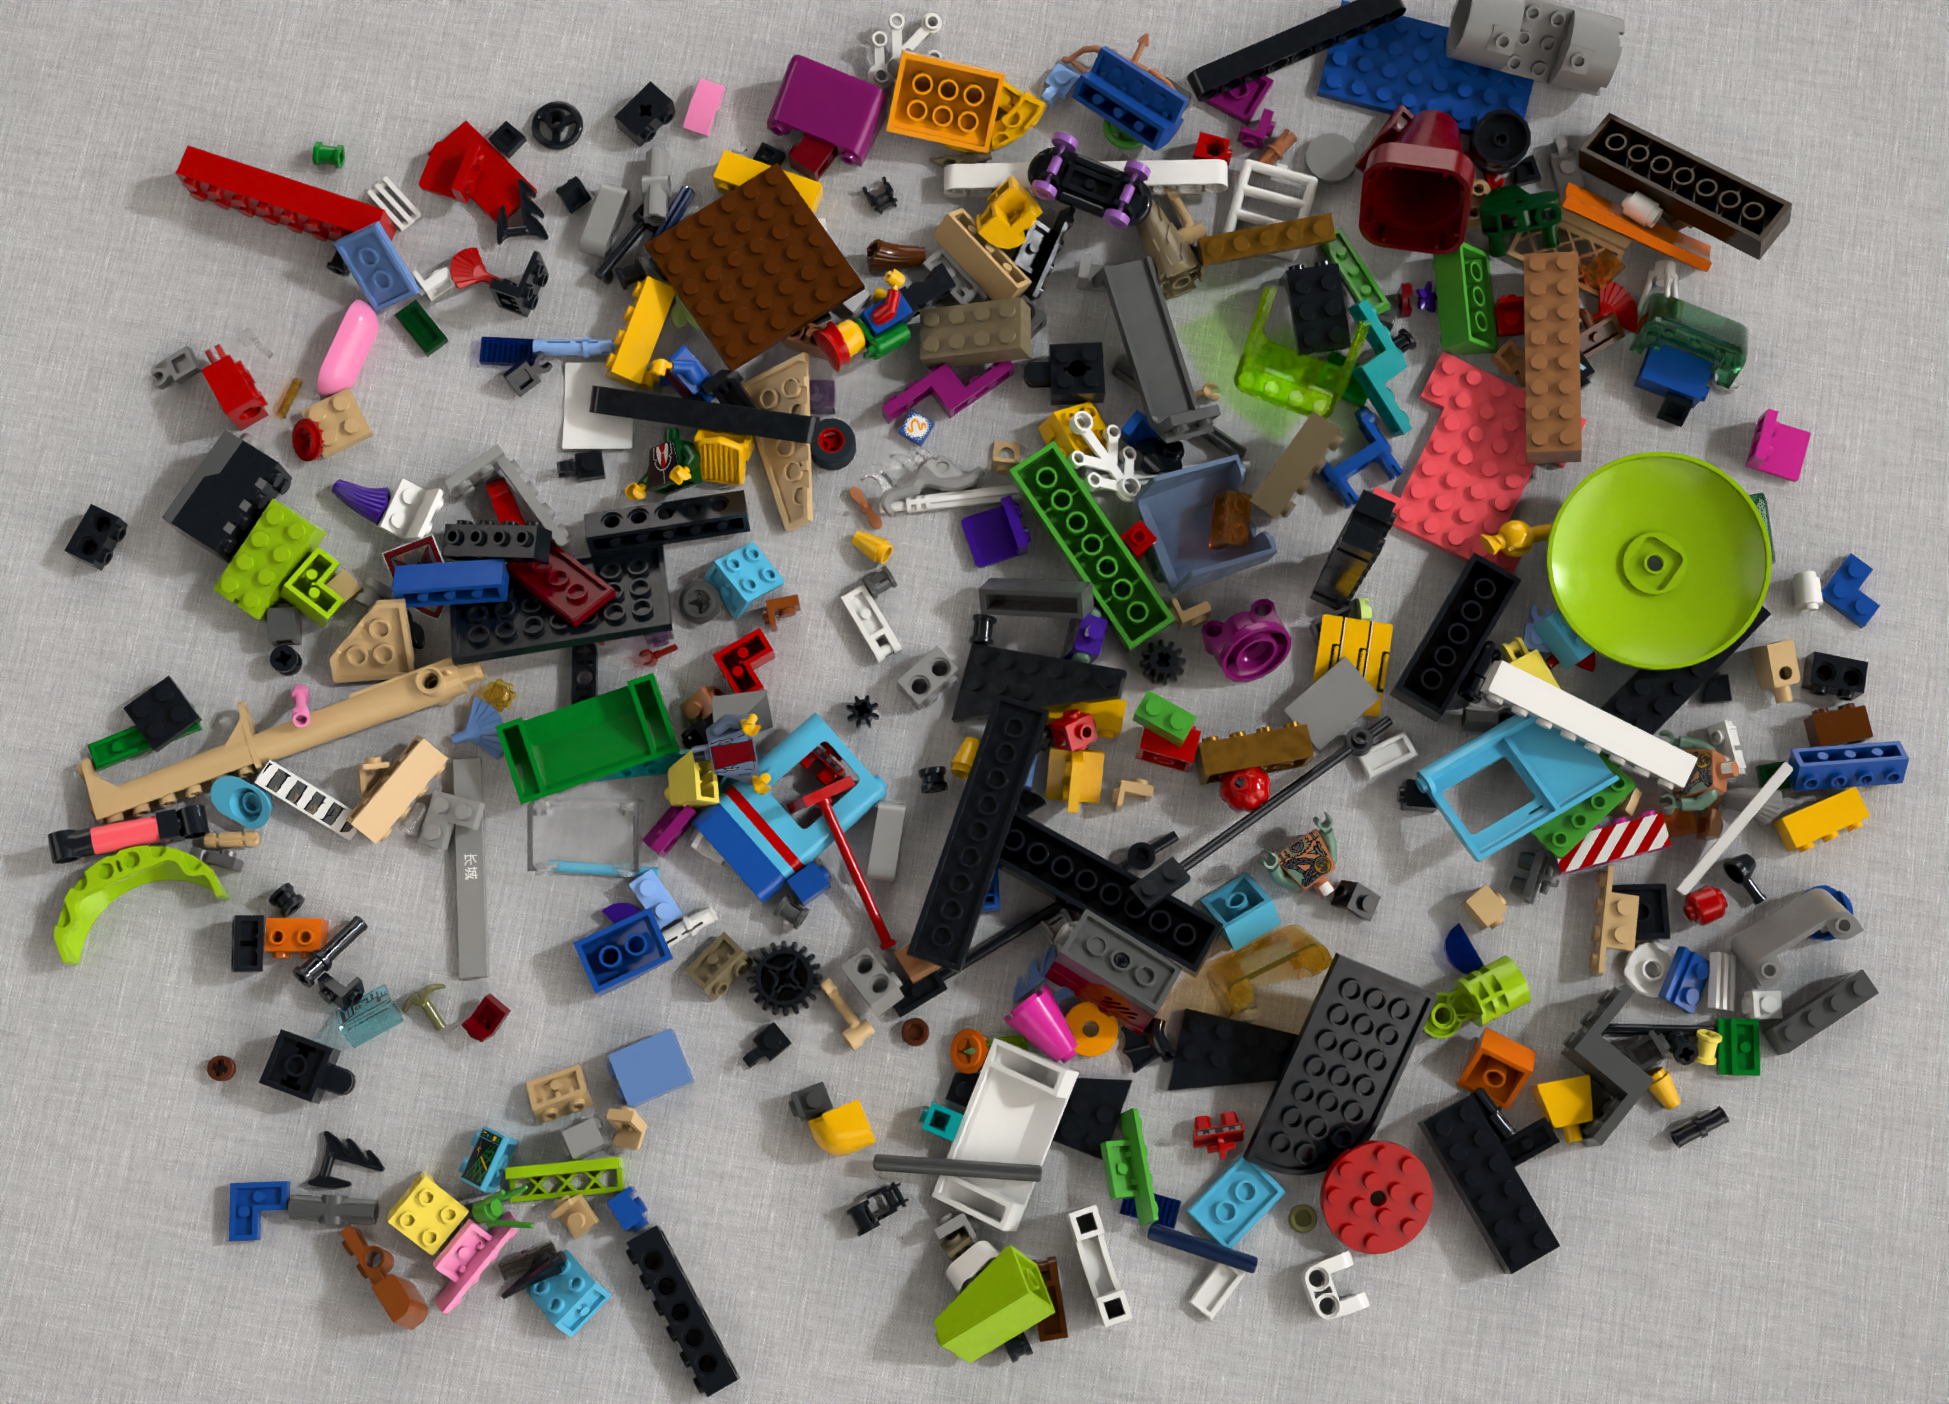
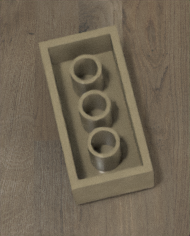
(975, 333)
(1296, 466)

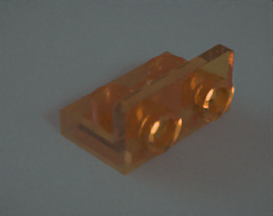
(1230, 520)

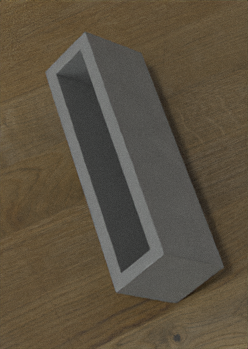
(1036, 598)
(1820, 1012)

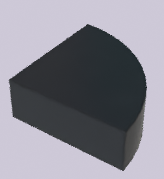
(1527, 172)
(1718, 691)
(1030, 802)

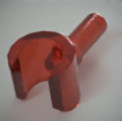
(657, 654)

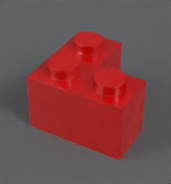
(742, 658)

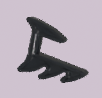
(531, 225)
(336, 1150)

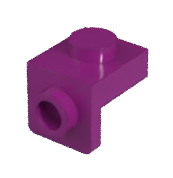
(1255, 139)

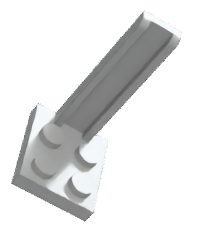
(485, 470)

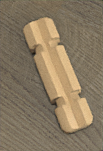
(231, 839)

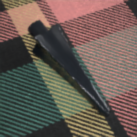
(544, 1268)

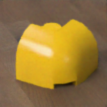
(1008, 215)
(842, 1130)

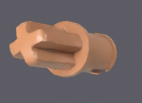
(1277, 148)

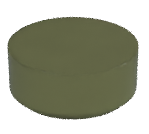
(1302, 1218)

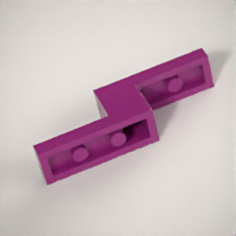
(947, 390)

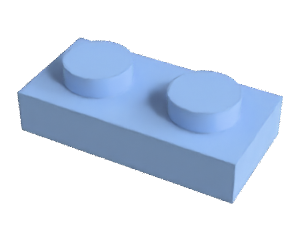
(654, 895)

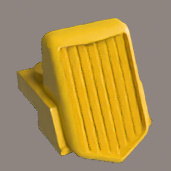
(723, 455)

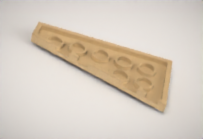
(786, 462)

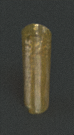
(289, 397)

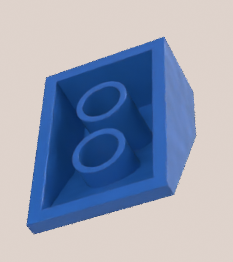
(623, 952)

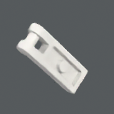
(870, 622)

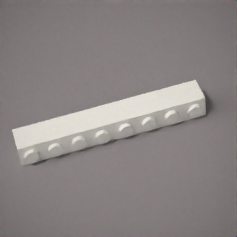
(1588, 724)

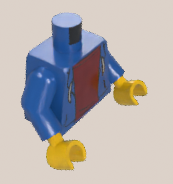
(681, 373)

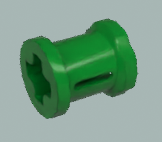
(328, 155)

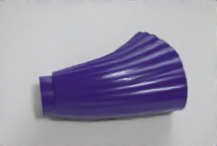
(363, 500)

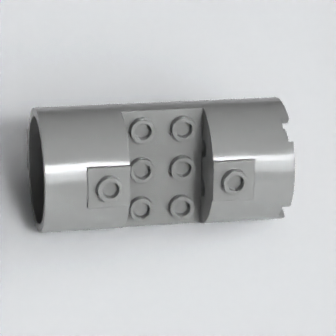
(1538, 41)

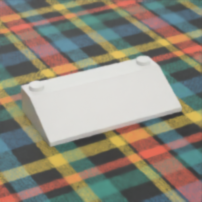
(1006, 1122)

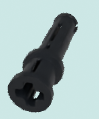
(322, 959)

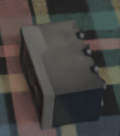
(227, 495)

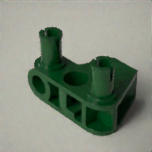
(1511, 205)

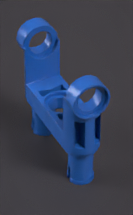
(1377, 452)

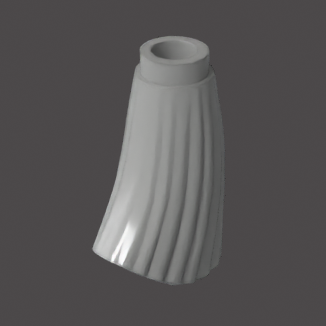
(1739, 797)

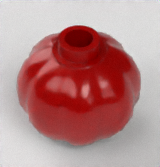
(1245, 789)

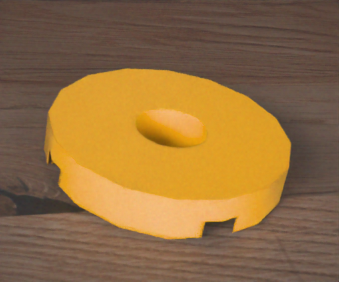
(1107, 1028)

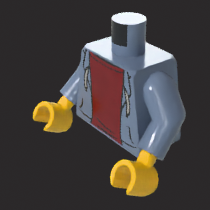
(733, 750)

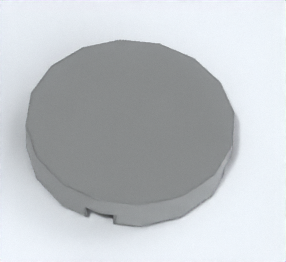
(1331, 158)

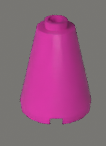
(1044, 1025)

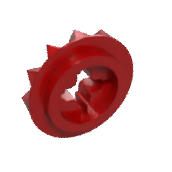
(301, 442)

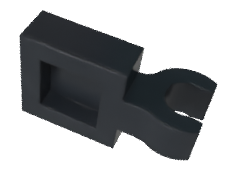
(586, 465)
(769, 1043)

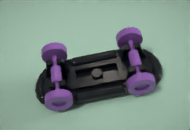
(1090, 185)

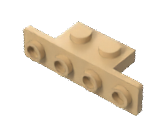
(1615, 921)

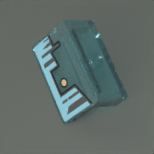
(369, 1017)

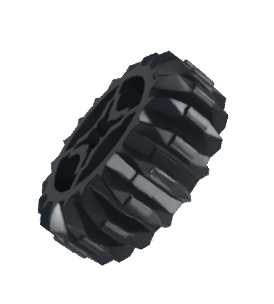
(791, 967)

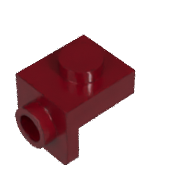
(486, 1018)

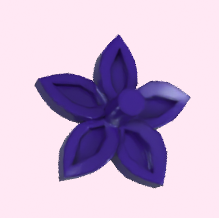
(1426, 298)

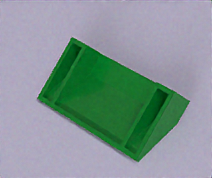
(588, 739)

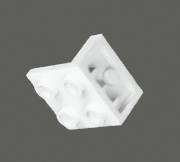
(411, 511)

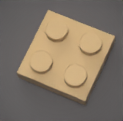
(340, 421)

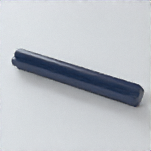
(1202, 1248)

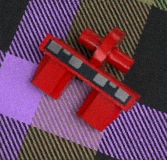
(831, 768)
(1218, 1138)

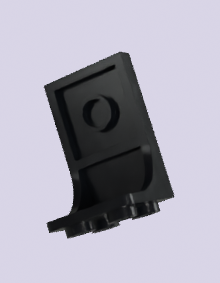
(1317, 307)

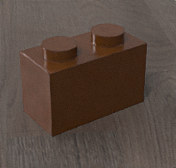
(1838, 727)

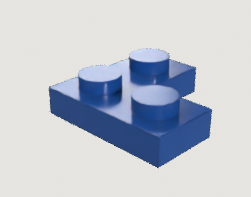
(1843, 593)
(248, 1201)

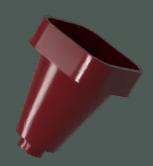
(1418, 188)

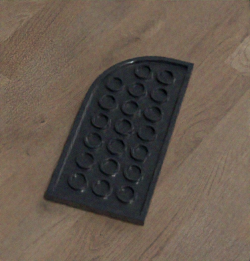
(1340, 1068)

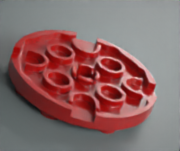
(1356, 1176)

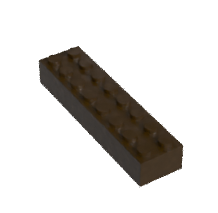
(1685, 186)

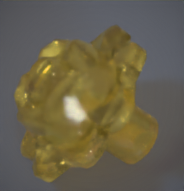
(500, 695)

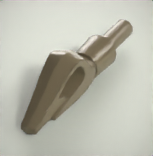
(968, 158)

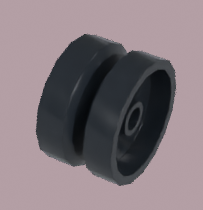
(1495, 128)

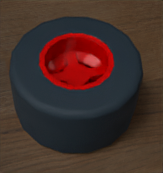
(838, 435)

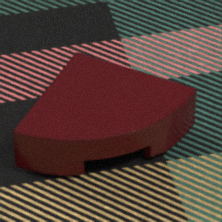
(1403, 295)

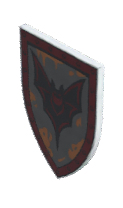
(417, 552)

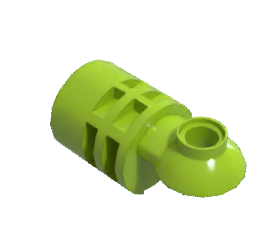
(1480, 998)

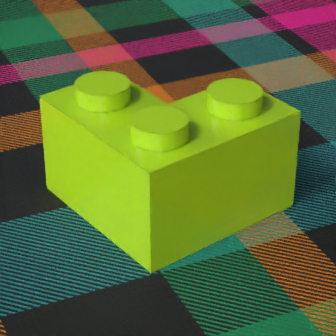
(308, 590)

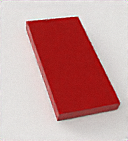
(497, 181)

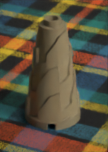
(1171, 256)

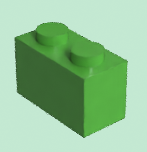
(1164, 718)

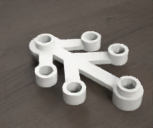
(896, 42)
(1105, 460)

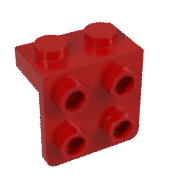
(453, 171)

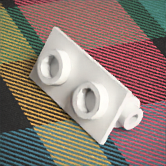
(1724, 738)

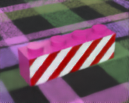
(1617, 842)

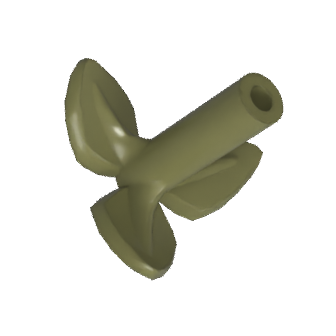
(422, 1000)

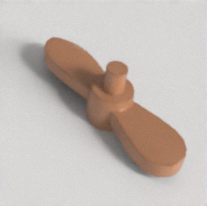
(866, 508)

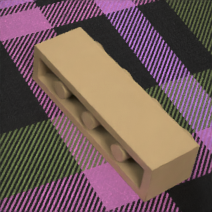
(979, 258)
(397, 789)

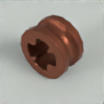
(227, 1062)

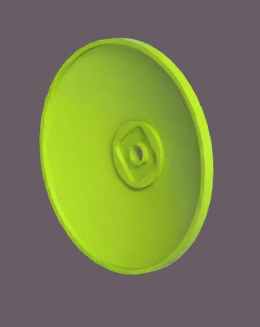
(1709, 552)

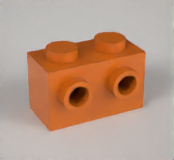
(294, 936)

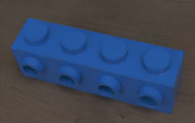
(451, 583)
(1847, 765)

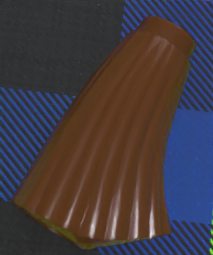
(890, 256)

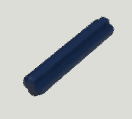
(676, 210)

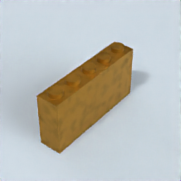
(1266, 240)

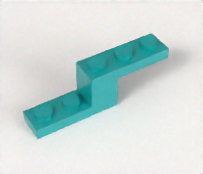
(1380, 368)

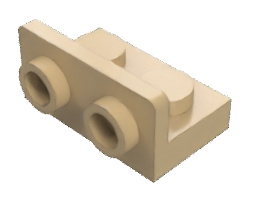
(559, 1094)

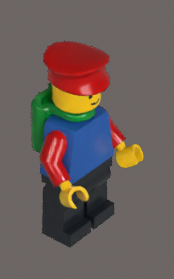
(884, 323)

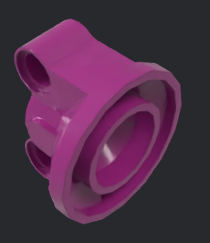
(1248, 642)

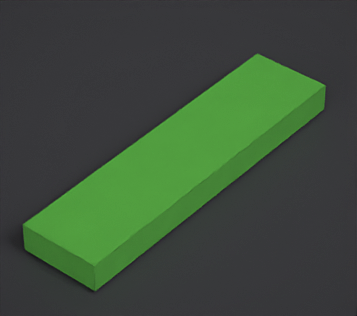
(1354, 272)

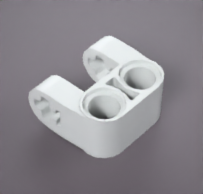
(970, 1264)
(1327, 1290)

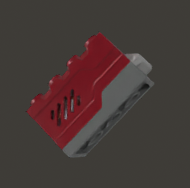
(1112, 970)

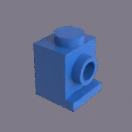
(629, 1210)

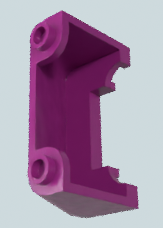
(829, 108)

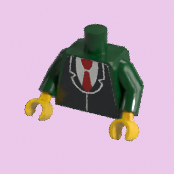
(670, 469)

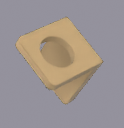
(1003, 465)

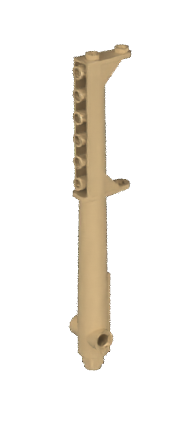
(250, 751)

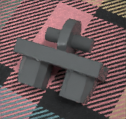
(1536, 865)

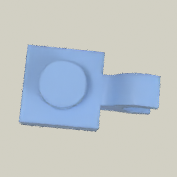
(1059, 83)

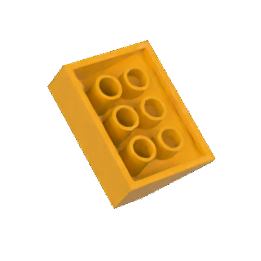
(945, 101)

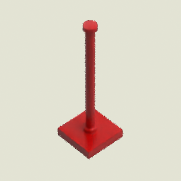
(822, 800)

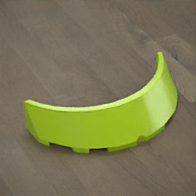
(116, 876)

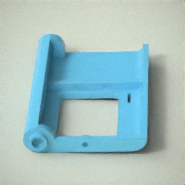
(1551, 767)

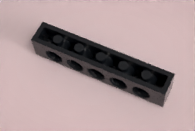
(666, 522)
(670, 1267)

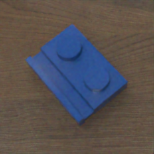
(1685, 980)

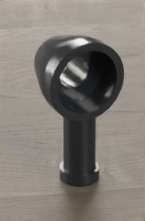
(1740, 871)

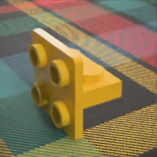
(1074, 777)

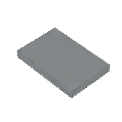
(1332, 702)

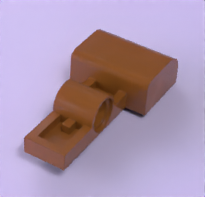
(396, 1294)

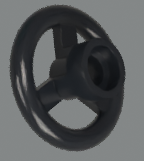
(550, 114)

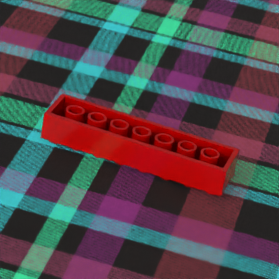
(275, 197)

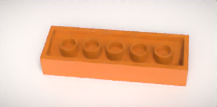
(1659, 237)

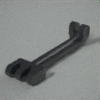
(605, 269)

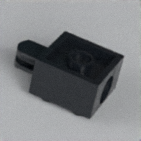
(1071, 372)
(306, 1069)

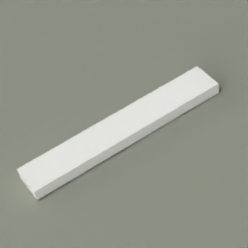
(1734, 829)

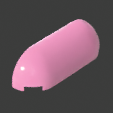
(348, 349)

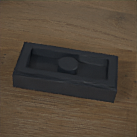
(1530, 1141)

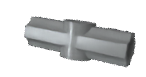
(656, 186)

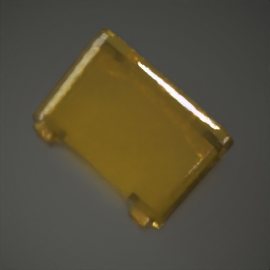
(1231, 974)

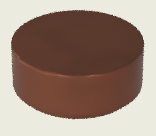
(915, 1032)

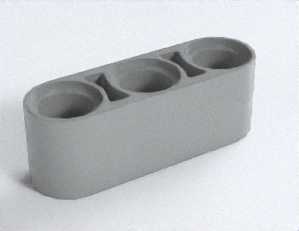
(604, 220)
(886, 841)

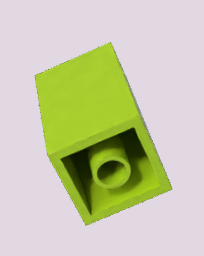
(994, 1307)

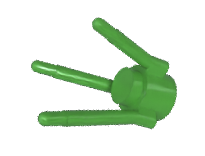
(491, 1208)

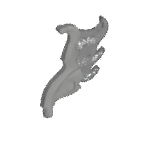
(912, 474)

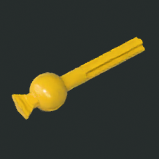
(1515, 538)

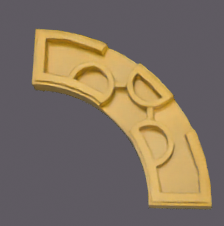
(1012, 125)

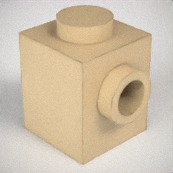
(1485, 907)

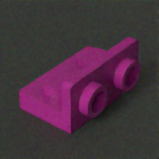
(669, 829)

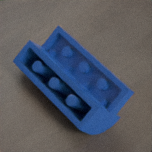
(1131, 99)

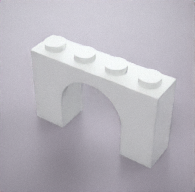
(1097, 1266)

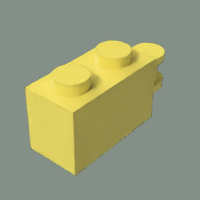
(1529, 662)

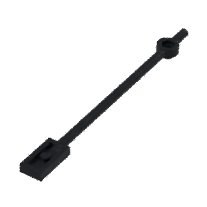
(1173, 875)
(933, 984)

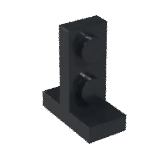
(728, 389)

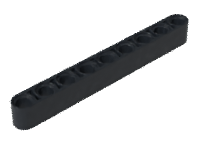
(1292, 46)
(704, 414)

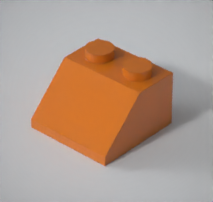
(1497, 1067)

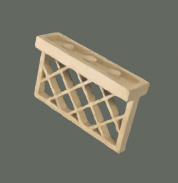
(1583, 230)

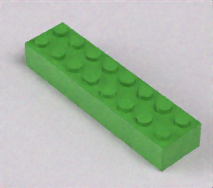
(1091, 546)

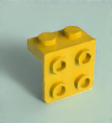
(1057, 429)

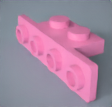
(467, 1257)

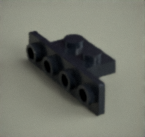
(1038, 252)

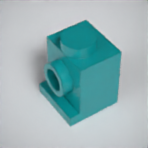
(951, 1125)

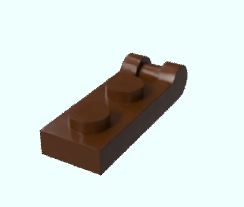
(1054, 1326)

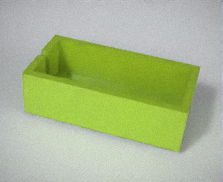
(269, 559)

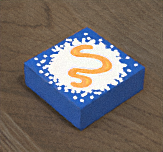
(916, 428)

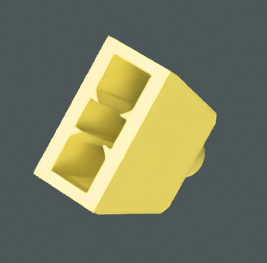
(692, 783)

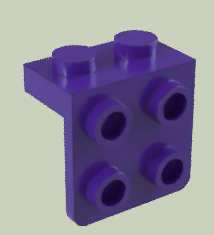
(996, 534)

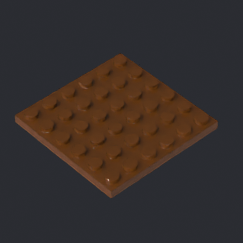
(754, 267)

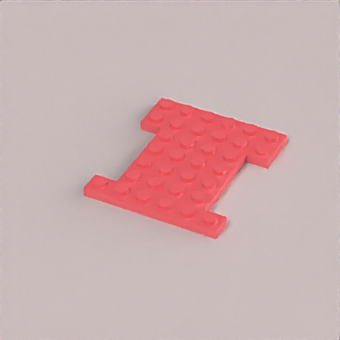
(1469, 465)

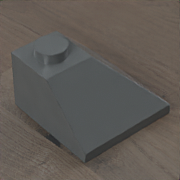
(744, 703)

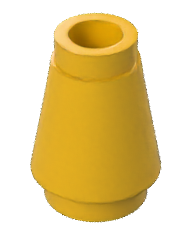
(872, 546)
(964, 757)
(1663, 1088)

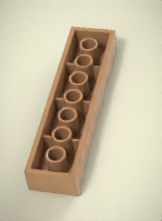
(1552, 358)

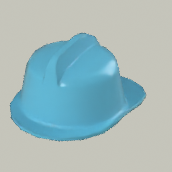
(242, 801)

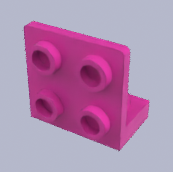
(1777, 447)

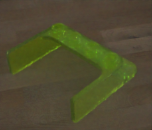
(1290, 380)

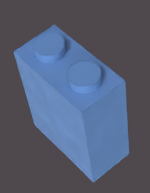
(649, 1069)

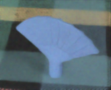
(482, 728)

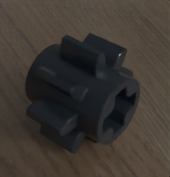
(867, 718)

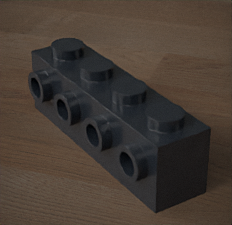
(490, 541)

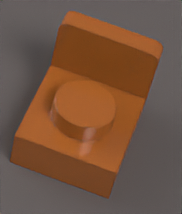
(781, 606)

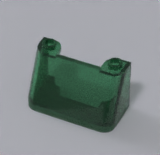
(1694, 332)

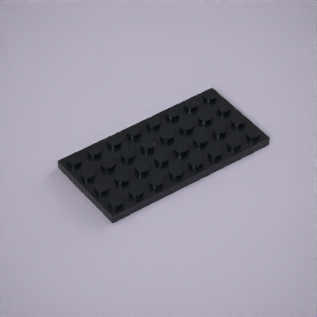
(530, 626)

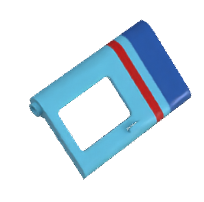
(759, 834)

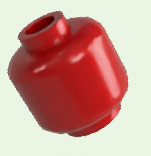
(1705, 905)

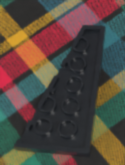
(1031, 679)
(1227, 1052)
(1088, 1115)

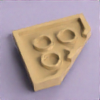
(377, 646)

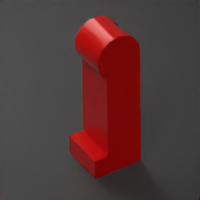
(504, 501)

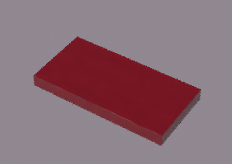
(563, 585)

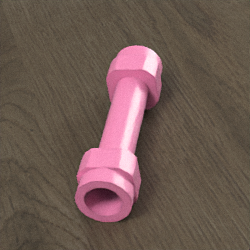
(300, 712)

